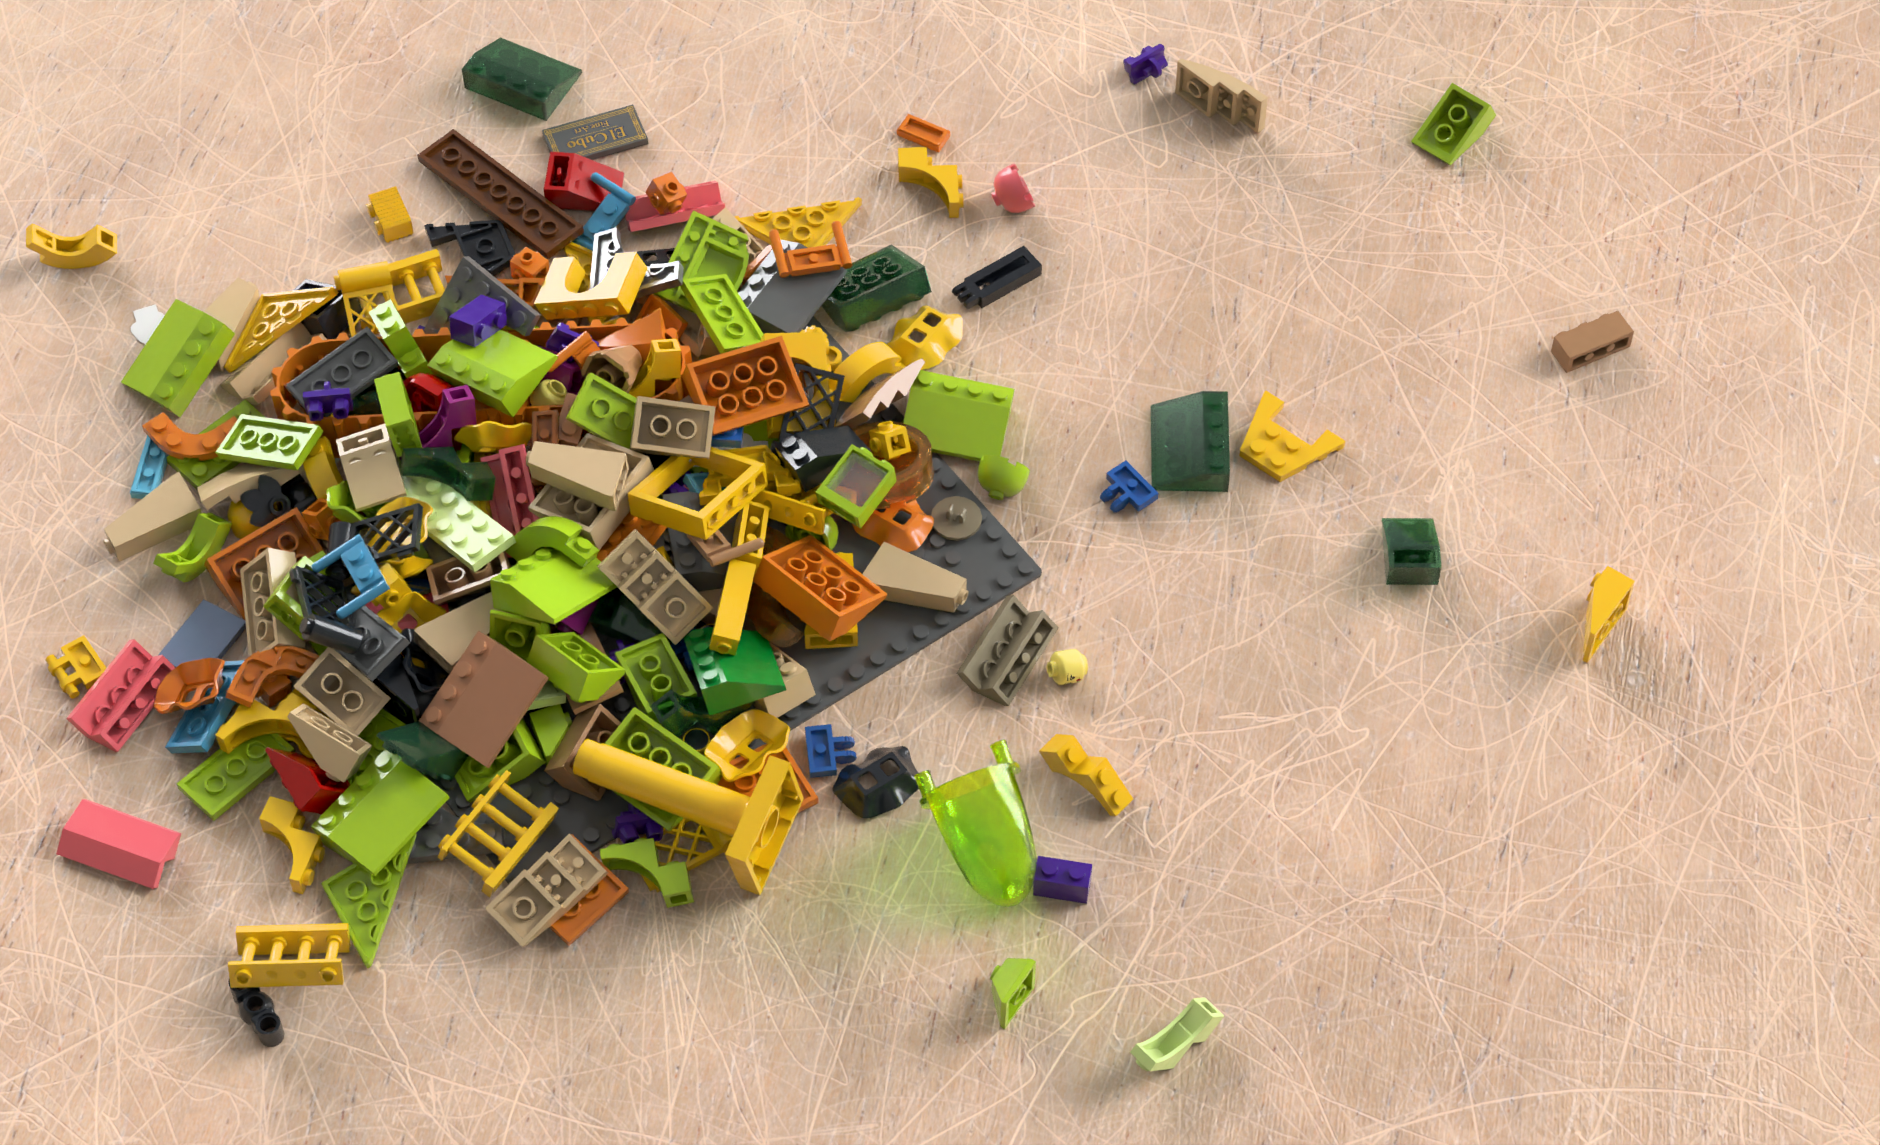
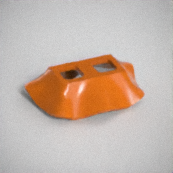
(907, 537)
(188, 677)

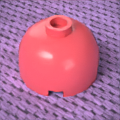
(1012, 191)

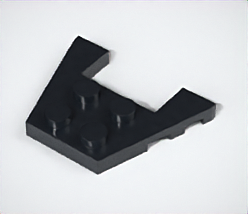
(480, 240)

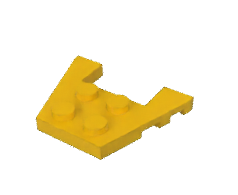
(1278, 450)
(775, 472)

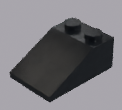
(330, 317)
(815, 453)
(396, 684)

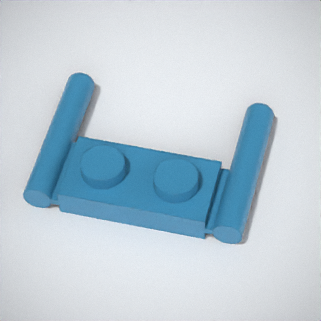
(608, 213)
(362, 569)

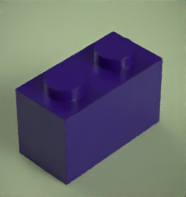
(478, 320)
(1062, 879)

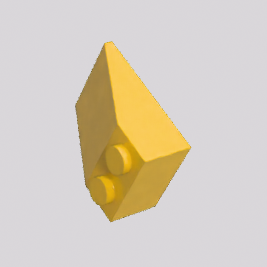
(1606, 606)

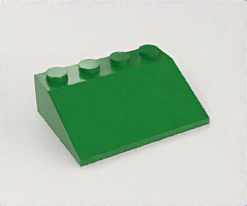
(737, 678)

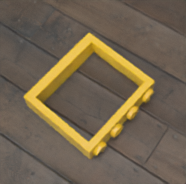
(749, 482)

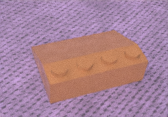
(483, 699)

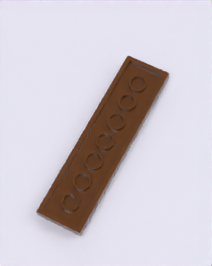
(500, 194)

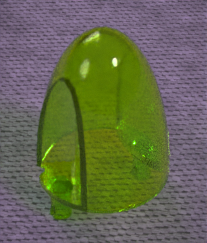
(986, 827)

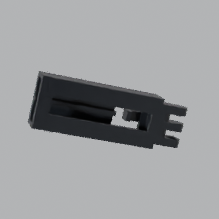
(1002, 275)

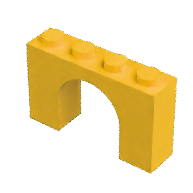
(612, 296)
(809, 350)

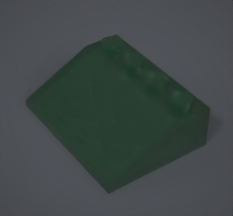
(519, 77)
(876, 287)
(1191, 443)

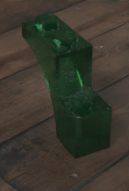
(442, 464)
(681, 712)

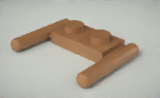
(718, 549)

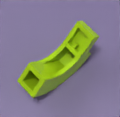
(555, 533)
(203, 542)

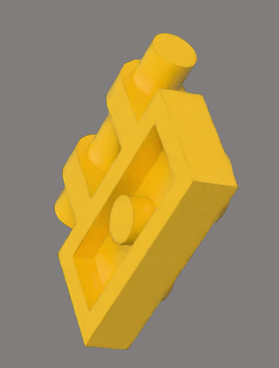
(83, 660)

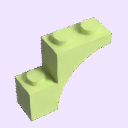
(1172, 1042)

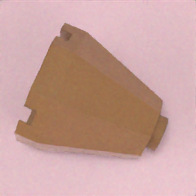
(615, 365)

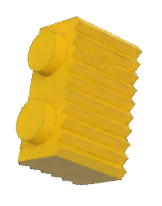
(390, 214)

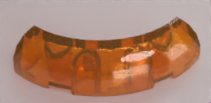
(767, 612)

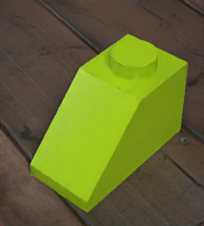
(549, 729)

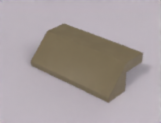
(1007, 651)

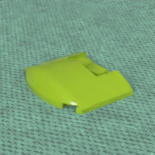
(708, 250)

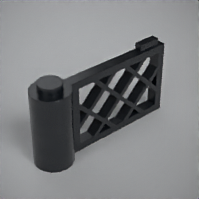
(833, 405)
(343, 531)
(324, 627)

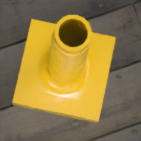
(754, 822)

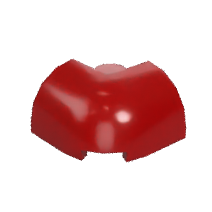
(425, 391)

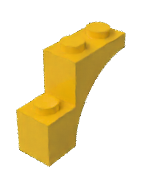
(941, 179)
(662, 364)
(258, 721)
(1095, 774)
(286, 823)

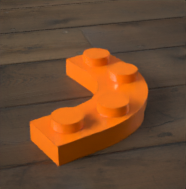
(182, 444)
(265, 664)

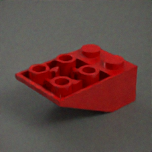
(570, 182)
(306, 781)

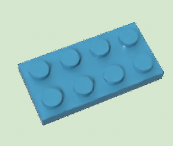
(199, 725)

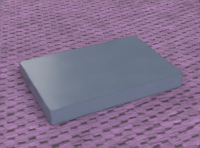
(205, 634)

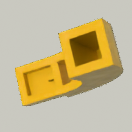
(72, 252)
(863, 367)
(322, 469)

